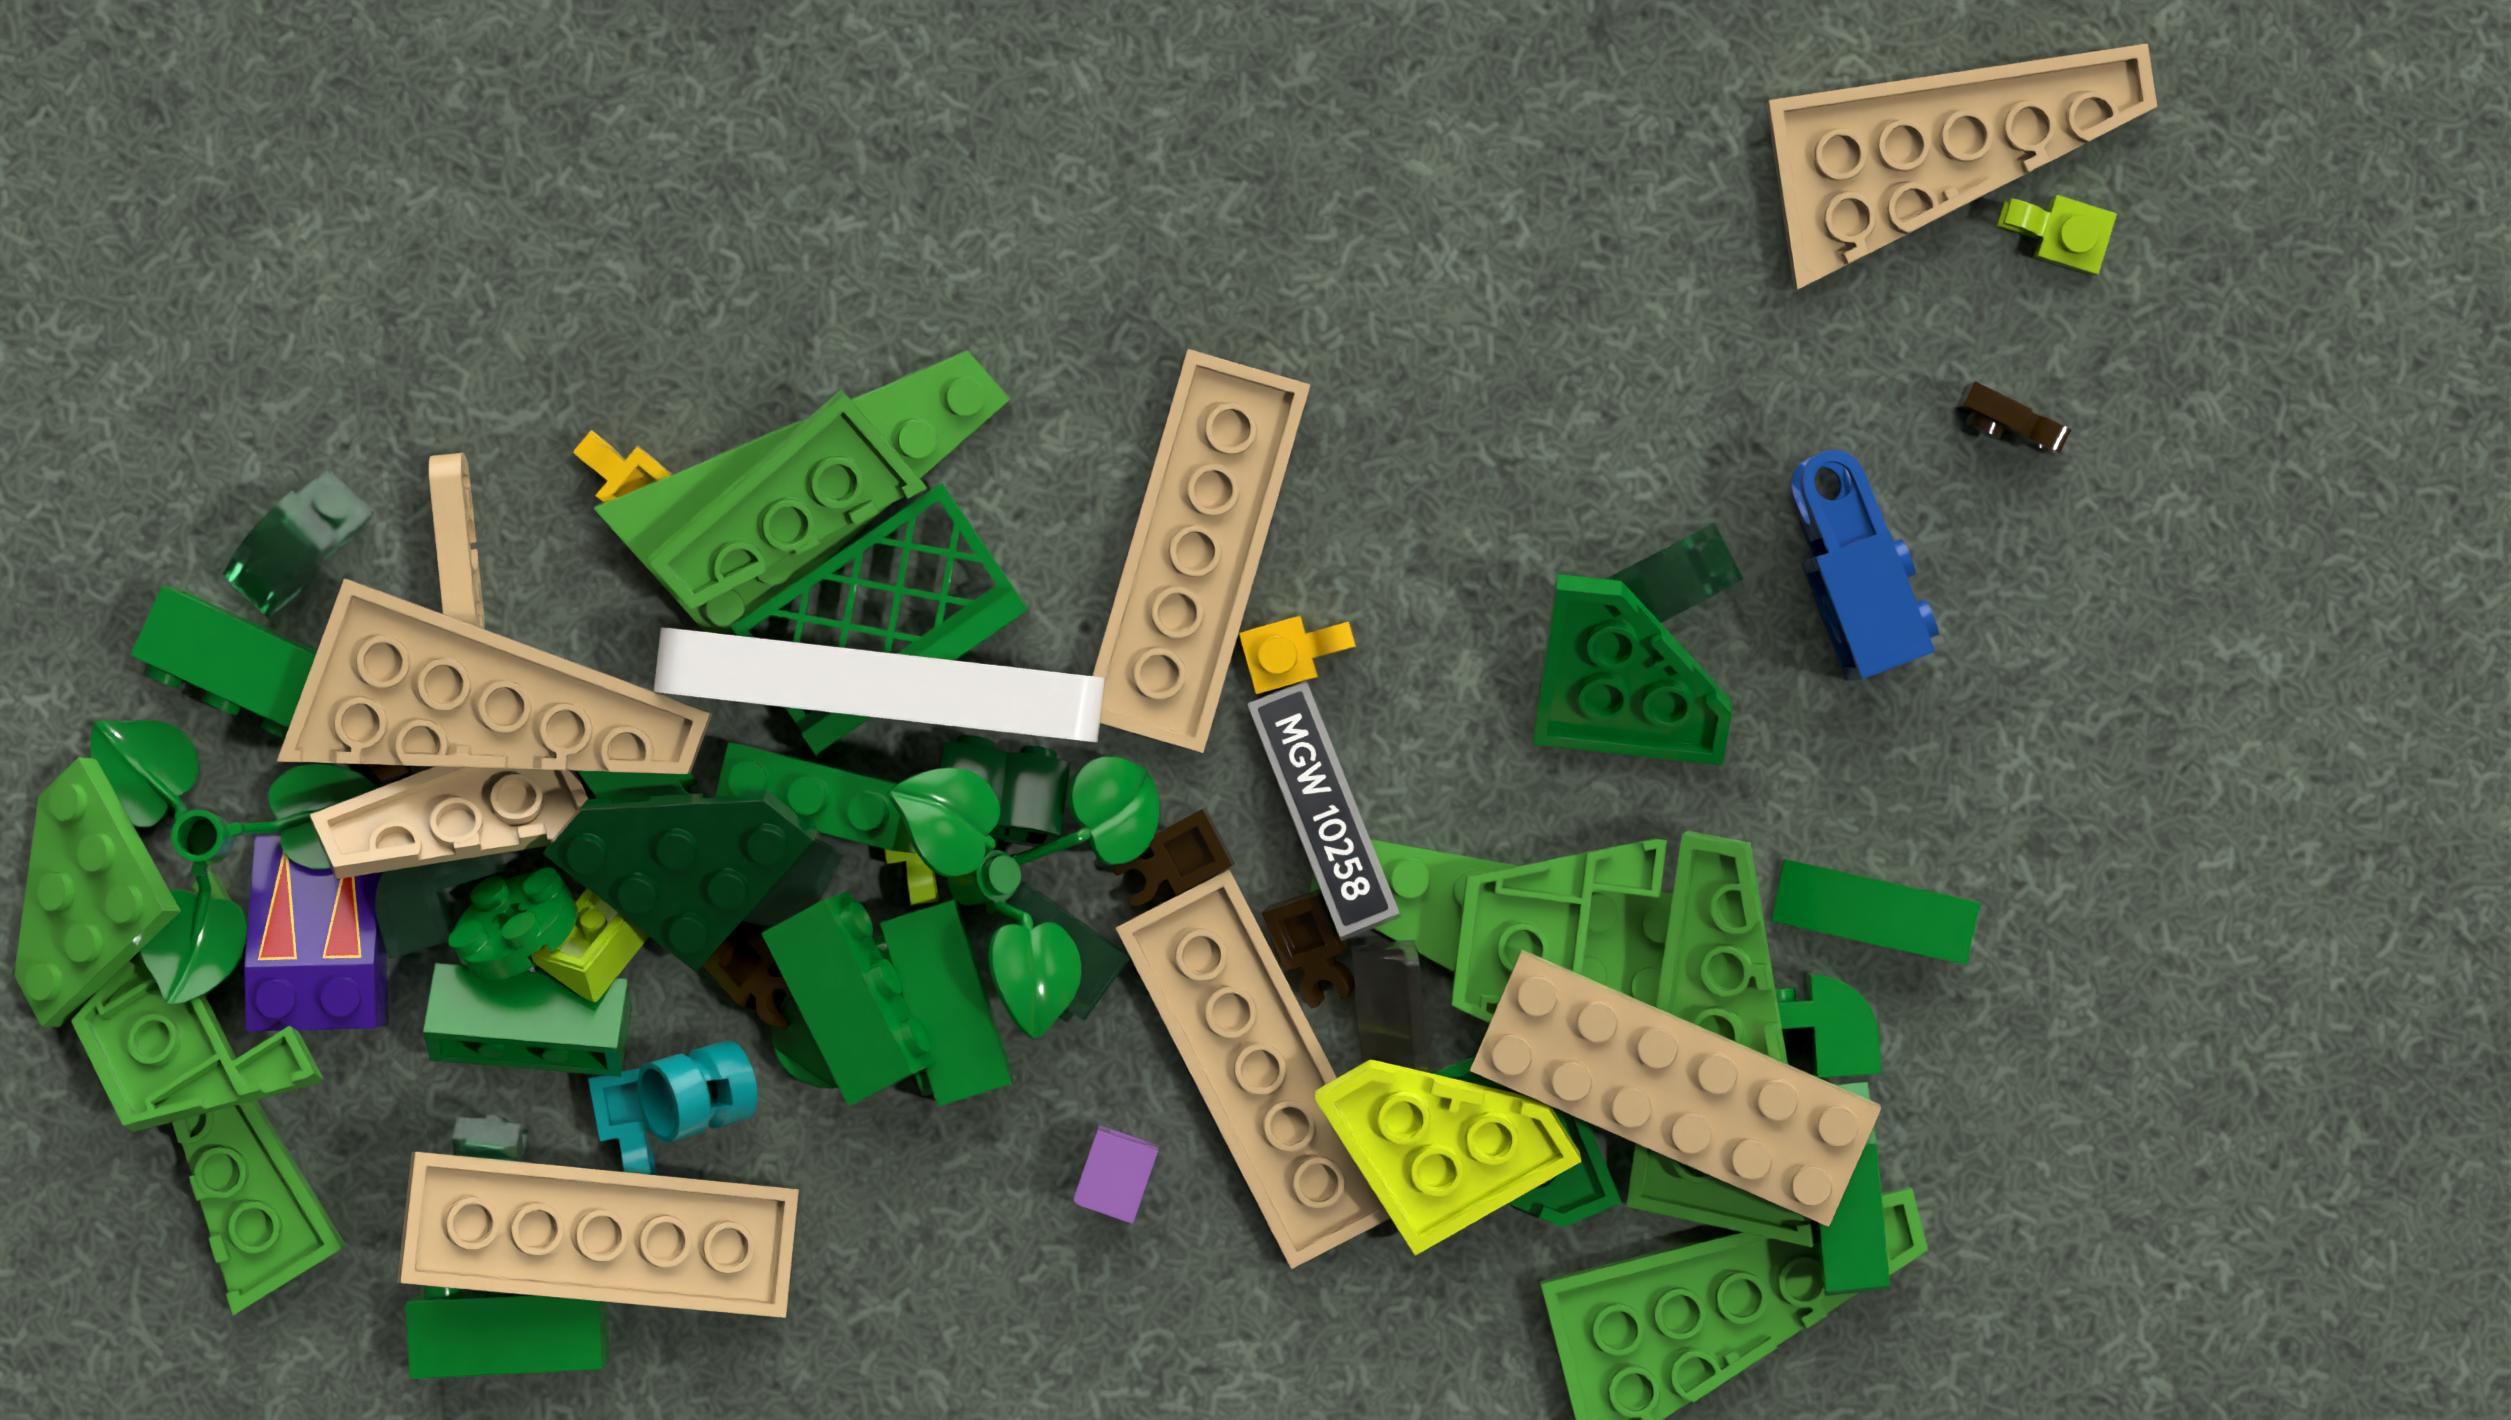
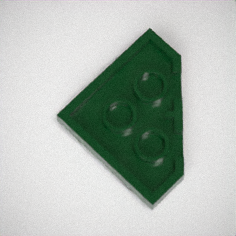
(682, 862)

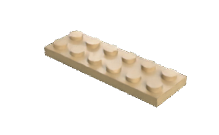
(1197, 548)
(1253, 1063)
(1675, 1088)
(597, 1235)

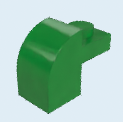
(1838, 1023)

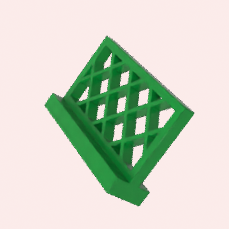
(945, 641)

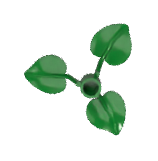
(149, 770)
(949, 826)

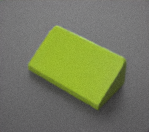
(594, 949)

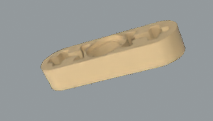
(453, 534)

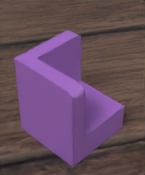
(1116, 1174)

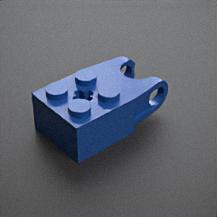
(1859, 572)

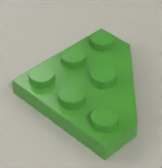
(87, 895)

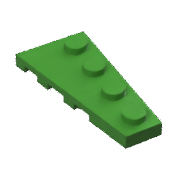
(801, 491)
(254, 1201)

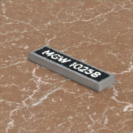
(1324, 810)

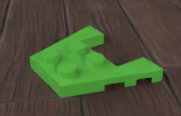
(1540, 911)
(174, 1058)

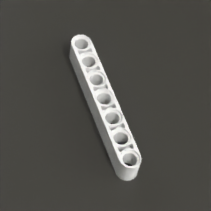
(879, 684)

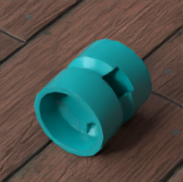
(697, 1091)

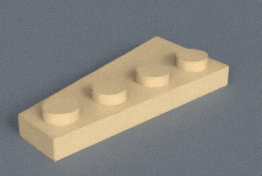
(446, 818)

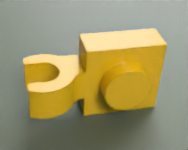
(621, 473)
(1284, 652)

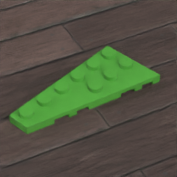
(916, 414)
(1428, 887)
(1723, 981)
(1689, 1317)

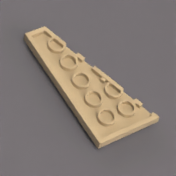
(1905, 152)
(443, 693)

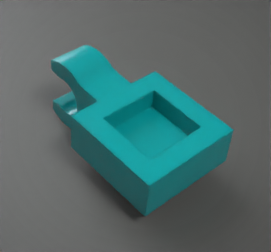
(621, 1117)

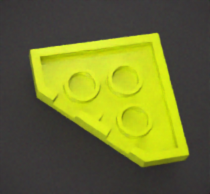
(1442, 1145)

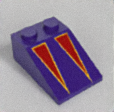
(312, 947)

